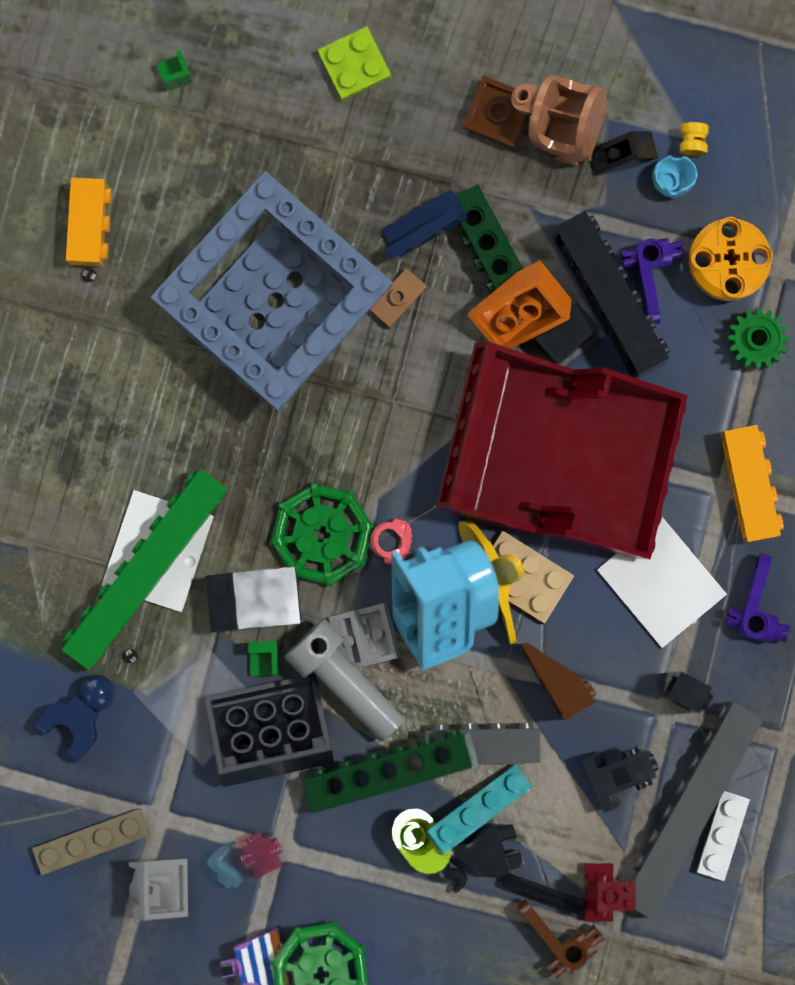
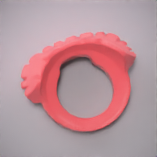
(402, 529)

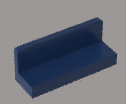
(423, 225)

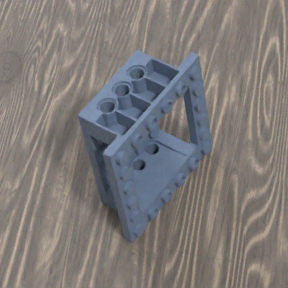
(314, 318)

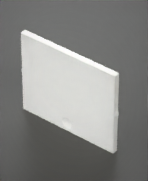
(176, 583)
(666, 590)

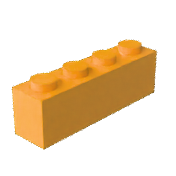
(751, 484)

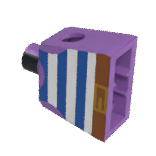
(254, 959)

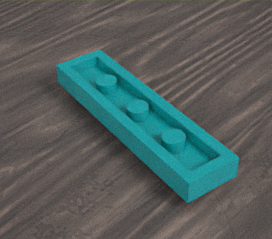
(478, 809)

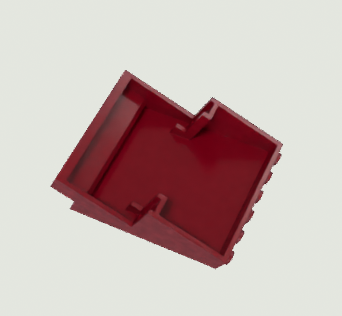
(562, 451)

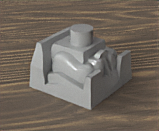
(159, 889)

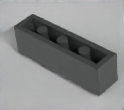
(496, 743)

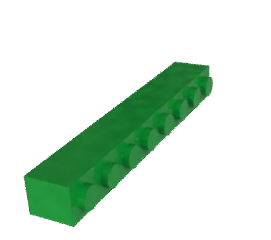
(145, 569)

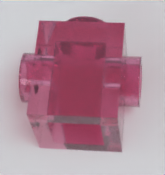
(262, 854)

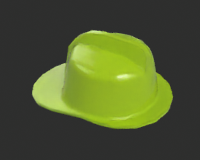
(415, 844)

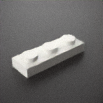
(722, 835)

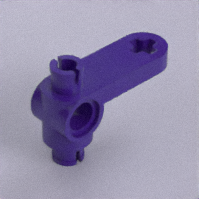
(665, 254)
(770, 627)

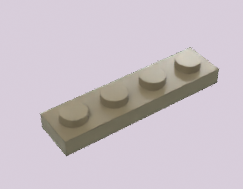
(91, 841)

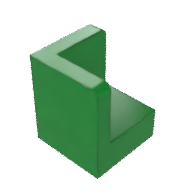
(174, 72)
(264, 658)

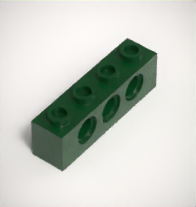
(474, 202)

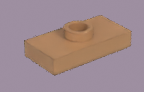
(398, 298)

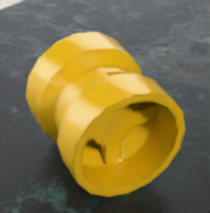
(694, 139)

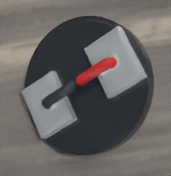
(89, 274)
(131, 656)

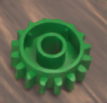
(767, 328)

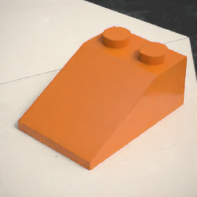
(522, 307)

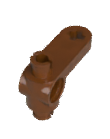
(584, 941)

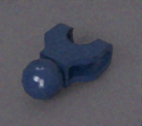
(80, 714)

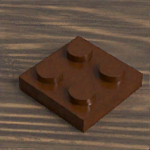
(494, 114)

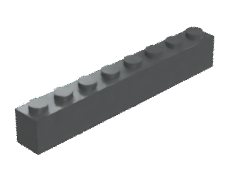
(693, 805)

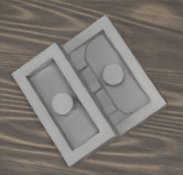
(367, 635)

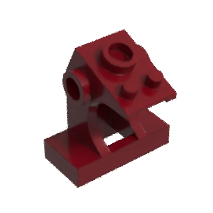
(605, 895)

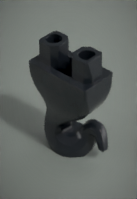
(483, 855)

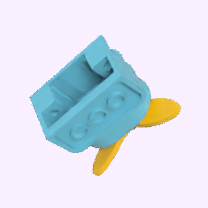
(452, 595)

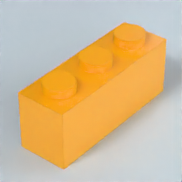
(88, 222)

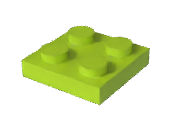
(354, 63)

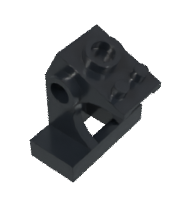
(641, 768)

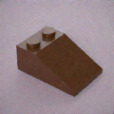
(564, 688)

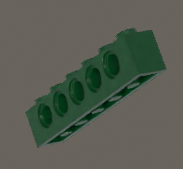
(461, 758)

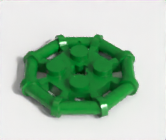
(313, 520)
(323, 956)

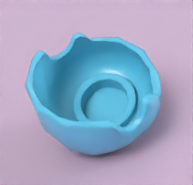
(674, 176)

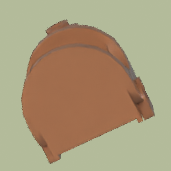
(563, 116)

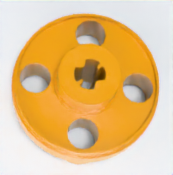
(739, 250)

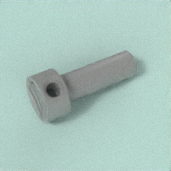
(344, 679)

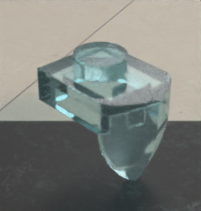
(227, 874)

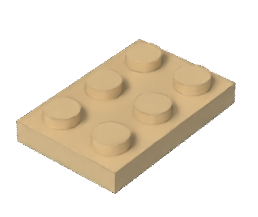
(542, 580)

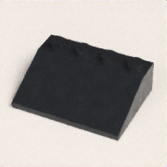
(268, 730)

